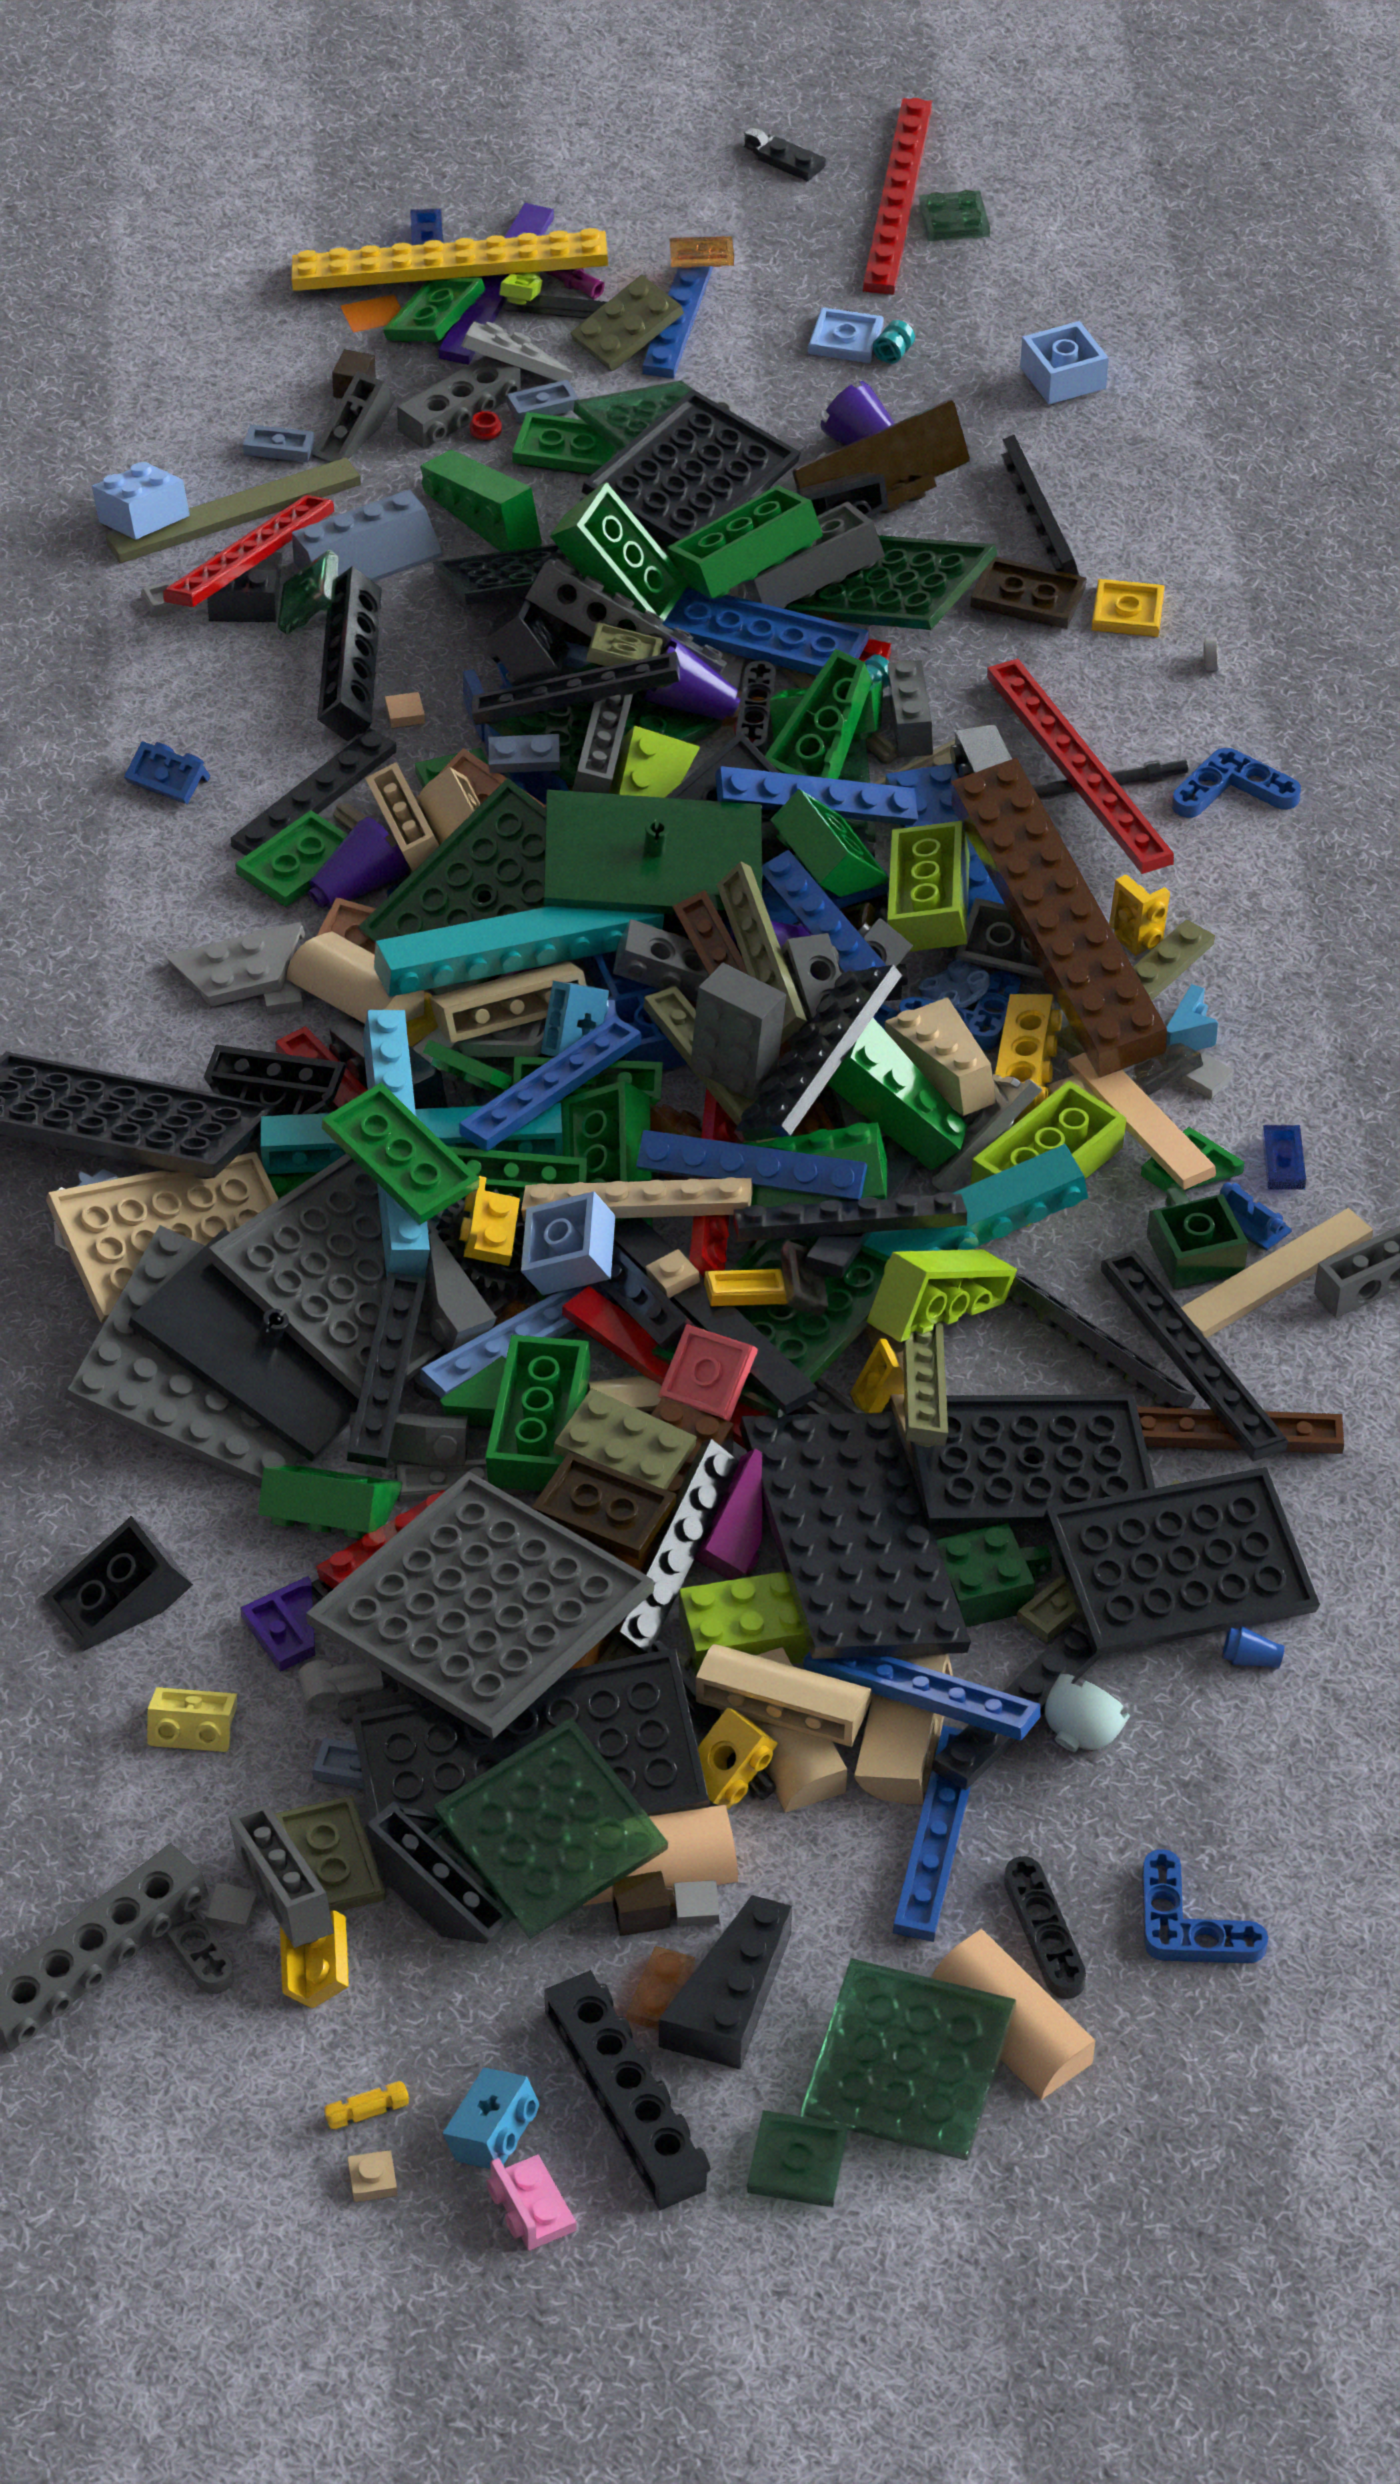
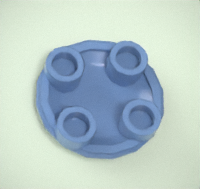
(959, 983)

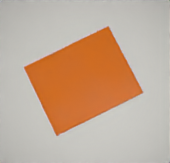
(371, 312)

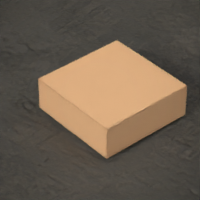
(404, 709)

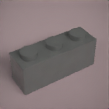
(910, 708)

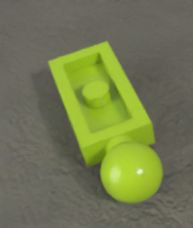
(521, 287)

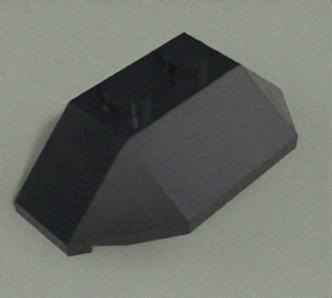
(288, 1081)
(434, 1875)

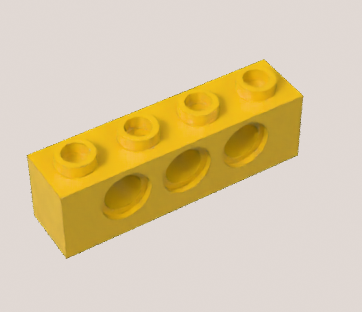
(1029, 1042)

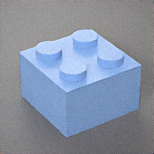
(1064, 362)
(140, 500)
(568, 1243)

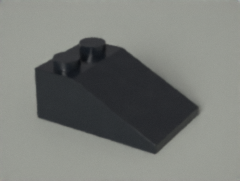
(249, 596)
(117, 1586)

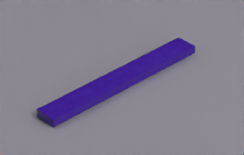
(530, 219)

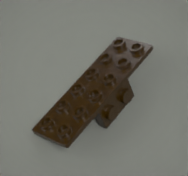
(905, 452)

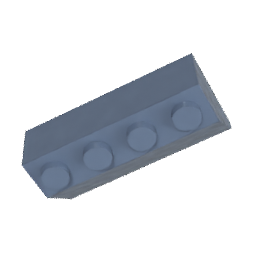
(372, 538)

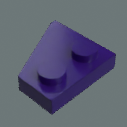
(282, 1625)

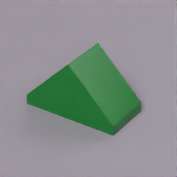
(477, 1395)

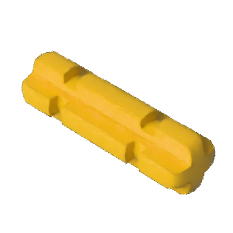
(366, 2105)

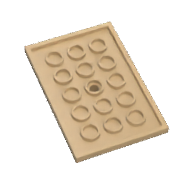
(115, 1219)

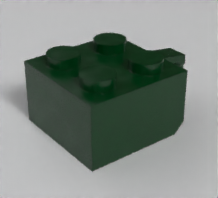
(1196, 1239)
(992, 1572)

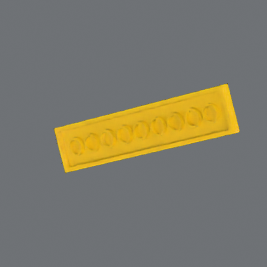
(449, 260)

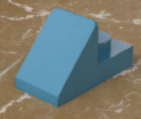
(1190, 1023)

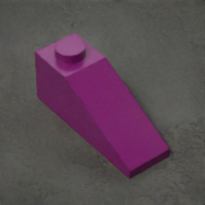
(737, 1525)

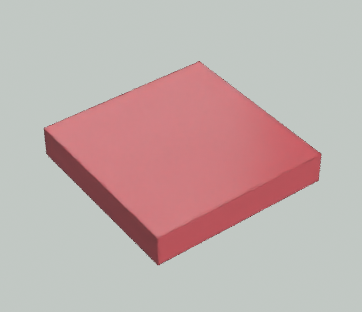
(708, 1372)

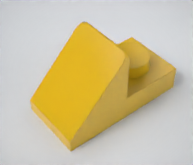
(878, 1379)

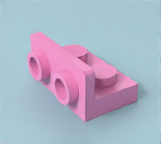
(532, 2201)

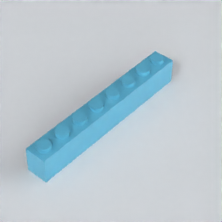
(389, 1063)

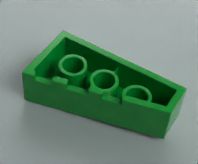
(483, 500)
(824, 721)
(899, 1097)

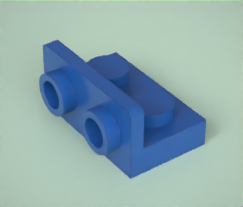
(166, 772)

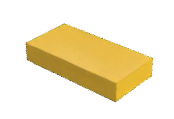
(745, 1287)

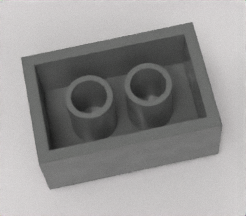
(737, 1030)

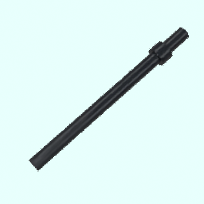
(1150, 771)

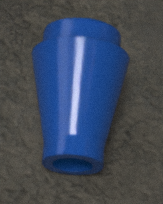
(1251, 1649)

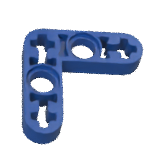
(1233, 768)
(980, 1016)
(1182, 1932)

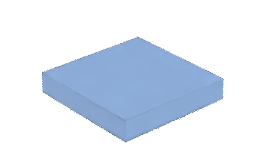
(845, 335)

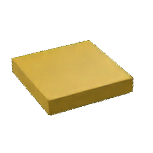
(1128, 607)

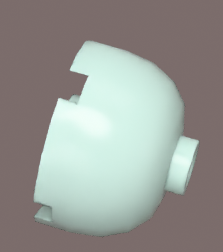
(1083, 1715)

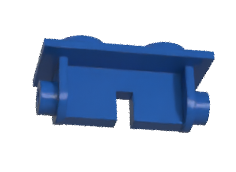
(1255, 1219)

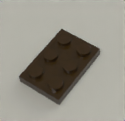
(1028, 592)
(605, 1505)

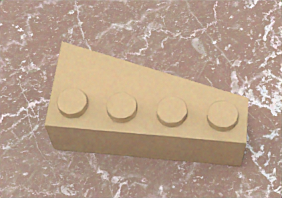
(945, 1054)

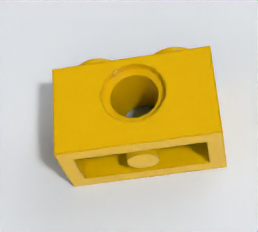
(753, 1753)

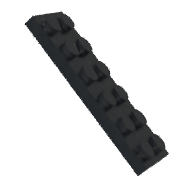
(817, 1053)

